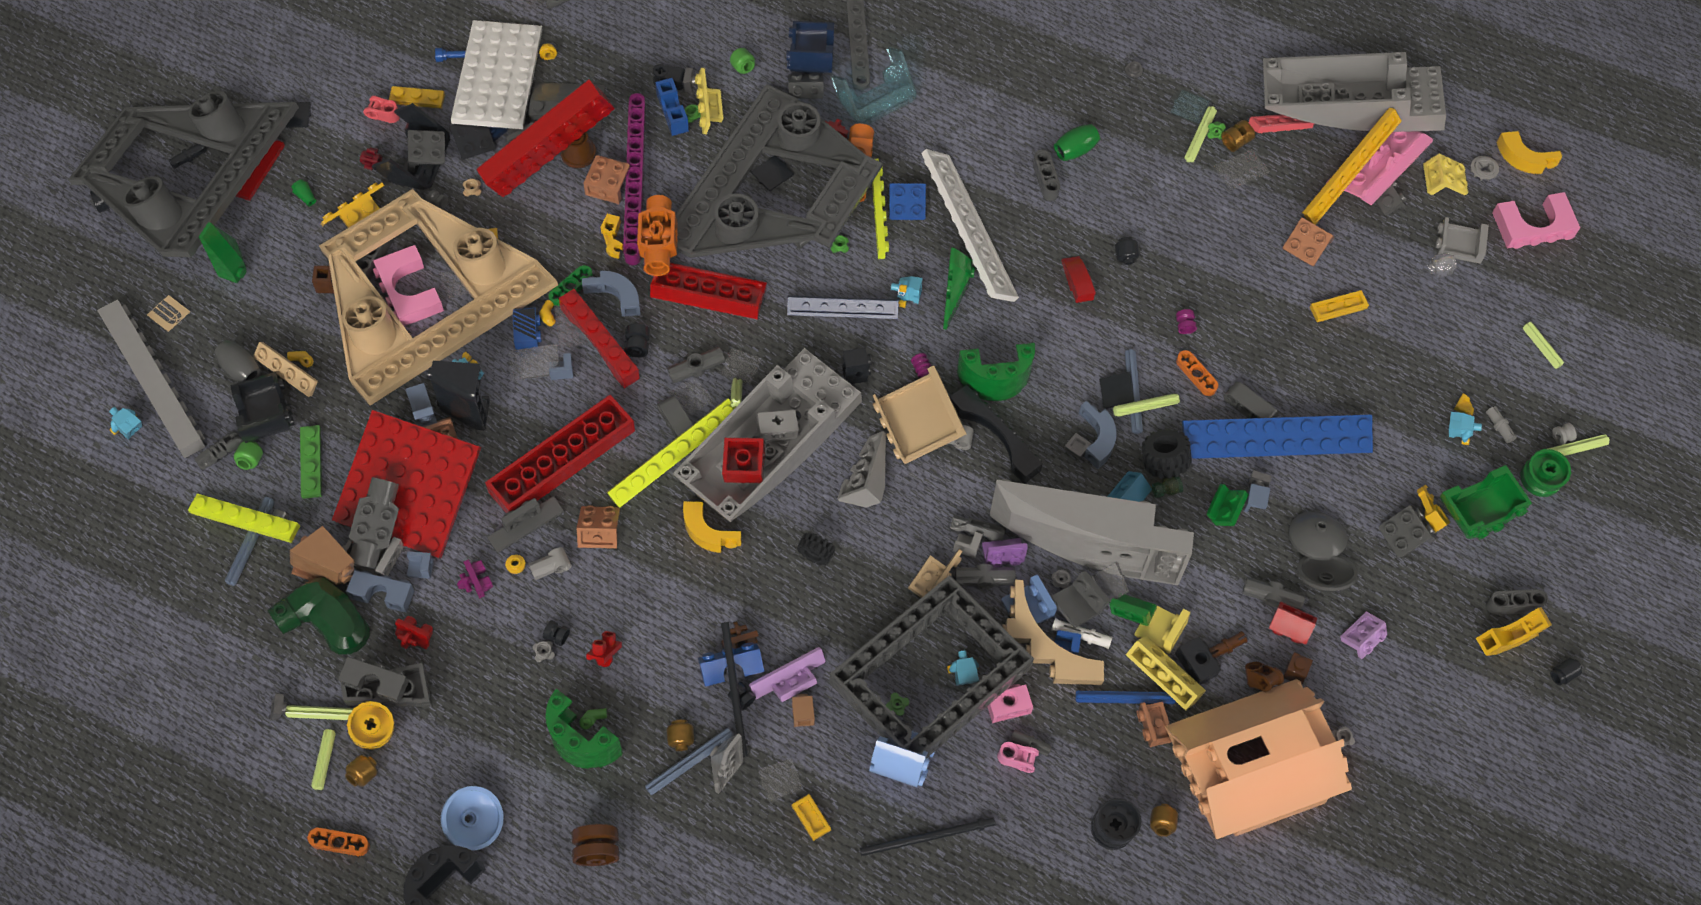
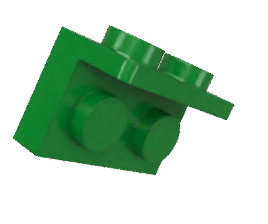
(1226, 506)

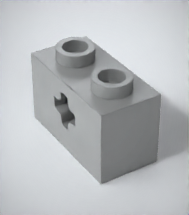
(784, 429)

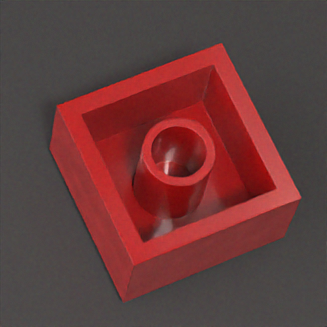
(743, 460)

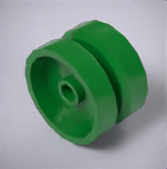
(1545, 473)

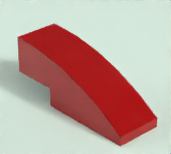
(1078, 279)

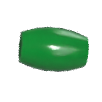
(1076, 142)

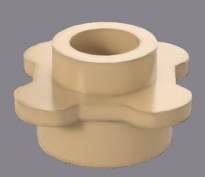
(469, 184)

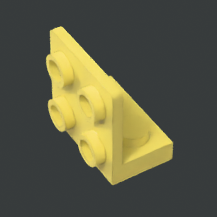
(1443, 173)
(1164, 628)

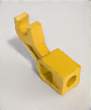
(612, 222)
(1433, 513)

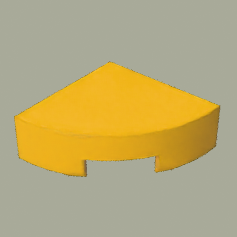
(1464, 405)

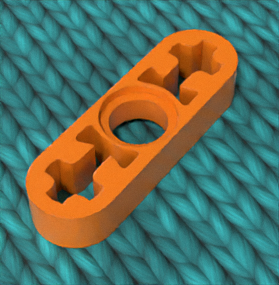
(1184, 365)
(322, 844)

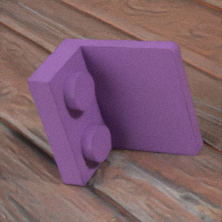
(1004, 552)

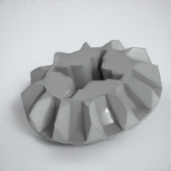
(1482, 162)

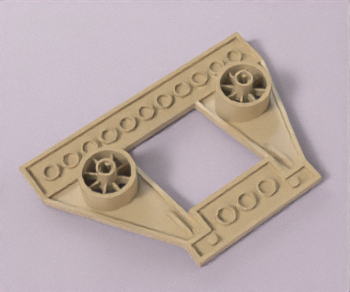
(375, 342)

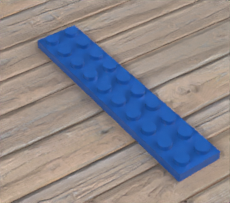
(1279, 436)

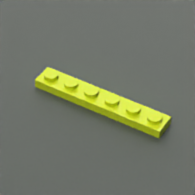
(880, 215)
(244, 518)

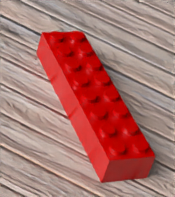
(545, 138)
(561, 455)

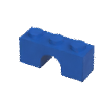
(670, 105)
(713, 665)

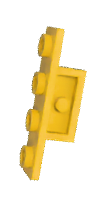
(357, 210)

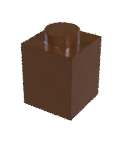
(322, 279)
(1297, 668)

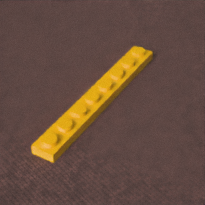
(1352, 166)

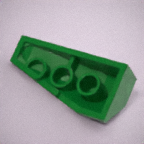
(223, 253)
(957, 284)

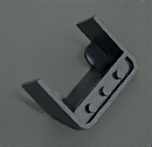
(424, 173)

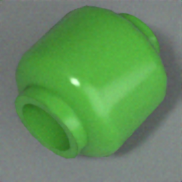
(742, 61)
(248, 455)

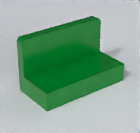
(1133, 609)

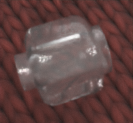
(1442, 265)

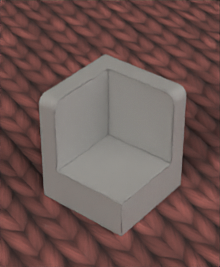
(968, 544)

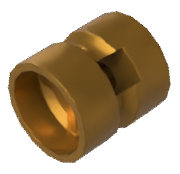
(1238, 135)

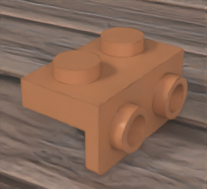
(1154, 722)

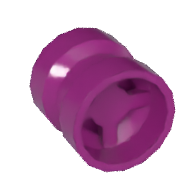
(1186, 321)

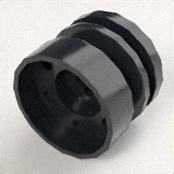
(1121, 814)

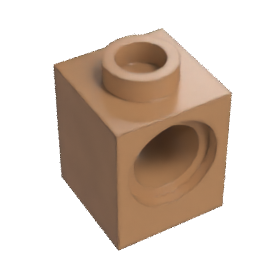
(803, 710)

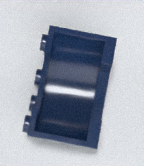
(811, 47)

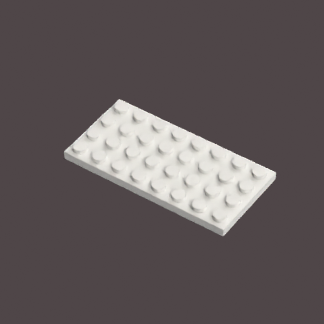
(497, 75)

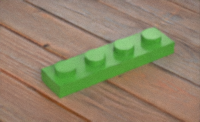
(310, 461)

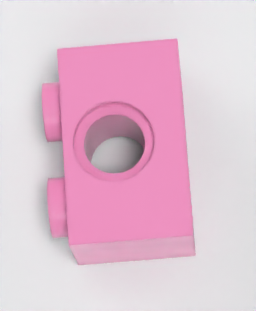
(1022, 704)

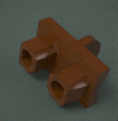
(748, 637)

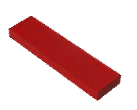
(260, 172)

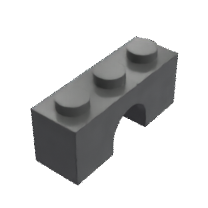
(357, 672)

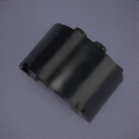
(261, 407)
(435, 868)

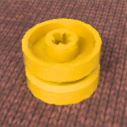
(370, 713)

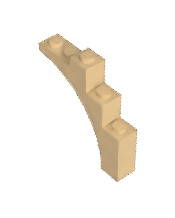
(1066, 667)

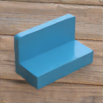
(1131, 487)

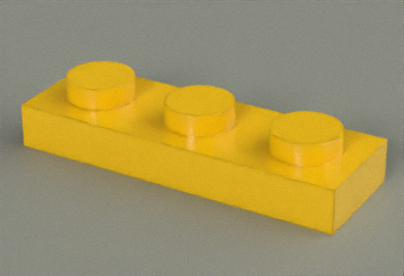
(417, 96)
(1339, 306)

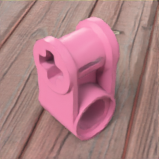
(1019, 758)

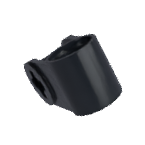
(676, 73)

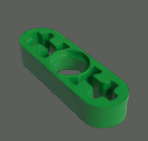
(572, 278)

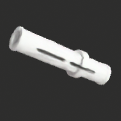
(1086, 634)

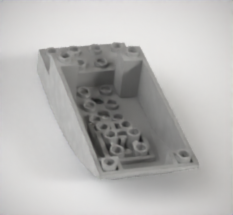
(1355, 91)
(802, 386)
(1094, 530)

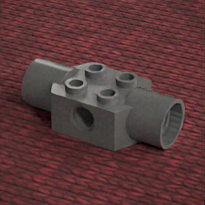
(373, 522)

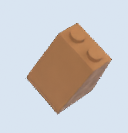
(323, 557)

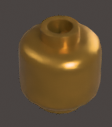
(680, 735)
(361, 770)
(1164, 820)

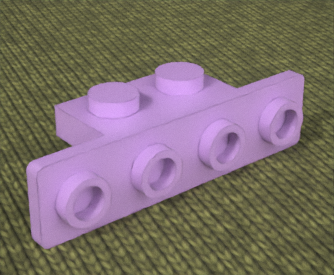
(790, 678)

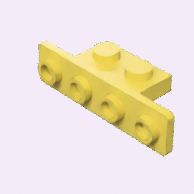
(709, 102)

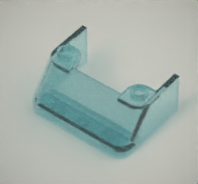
(882, 100)

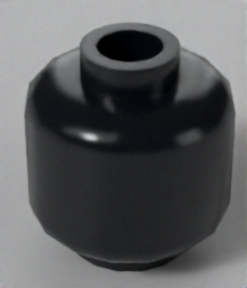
(1127, 250)

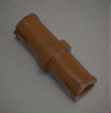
(1227, 645)

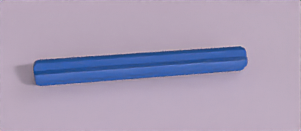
(1125, 697)

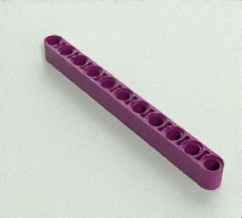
(634, 176)

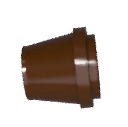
(579, 153)

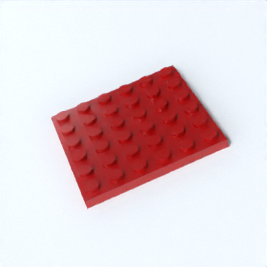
(430, 476)

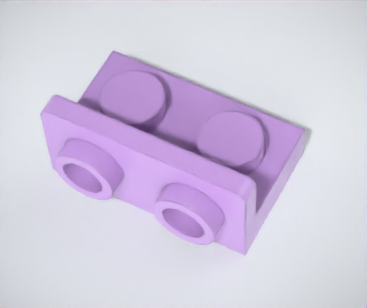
(1365, 634)

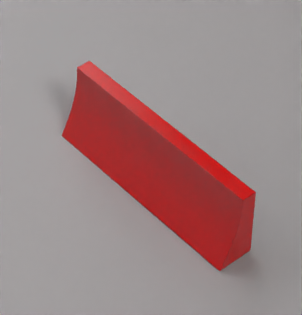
(709, 290)

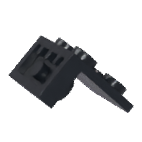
(472, 140)

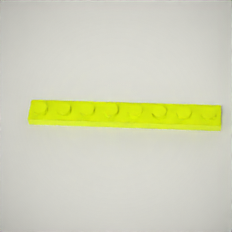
(669, 455)

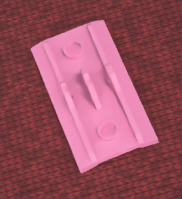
(1388, 164)

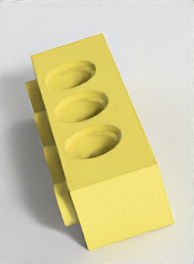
(1165, 672)

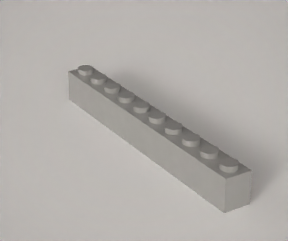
(151, 379)

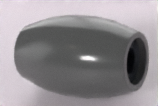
(236, 361)

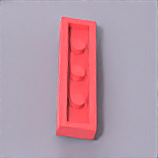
(1277, 123)

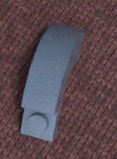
(618, 286)
(421, 405)
(1104, 425)

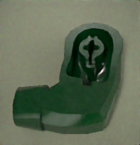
(327, 611)

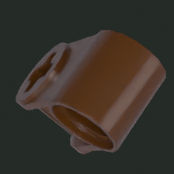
(1262, 676)

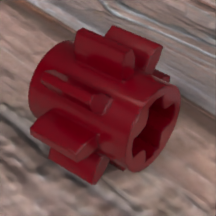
(370, 157)

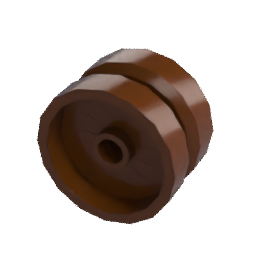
(595, 845)

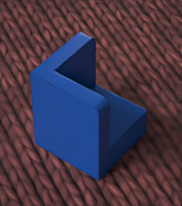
(1068, 641)

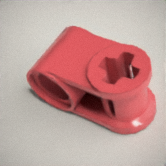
(381, 110)

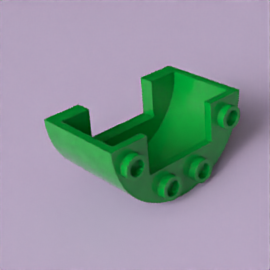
(996, 380)
(1486, 504)
(573, 747)

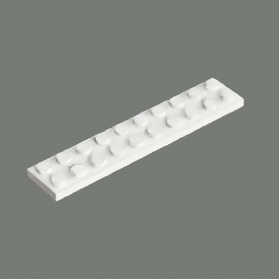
(970, 226)

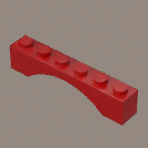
(614, 356)

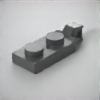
(991, 531)

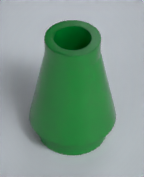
(303, 192)

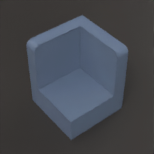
(564, 370)
(1257, 497)
(420, 565)

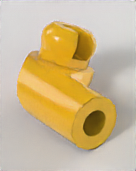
(545, 313)
(301, 356)

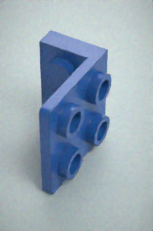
(907, 201)

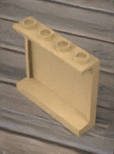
(919, 417)

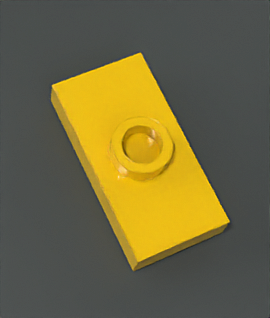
(811, 817)

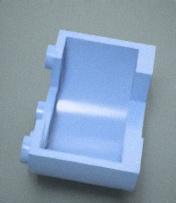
(899, 763)

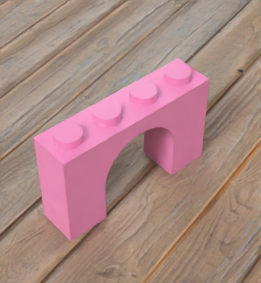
(1518, 233)
(390, 271)

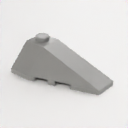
(868, 476)
(726, 761)

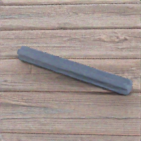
(1131, 366)
(247, 547)
(687, 762)

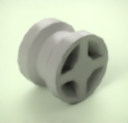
(1564, 433)

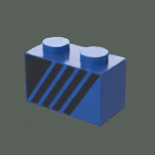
(526, 328)

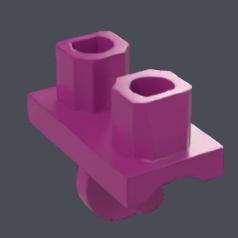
(474, 569)

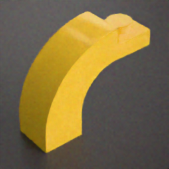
(1522, 158)
(703, 534)
(1515, 634)

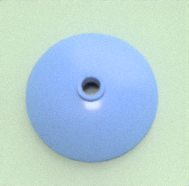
(484, 814)

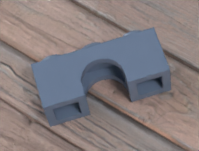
(365, 584)

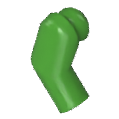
(591, 716)

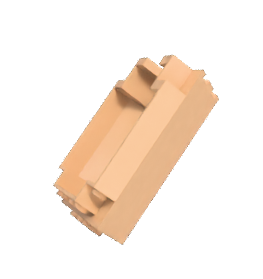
(1296, 776)

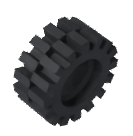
(815, 548)

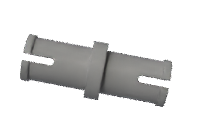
(1501, 424)

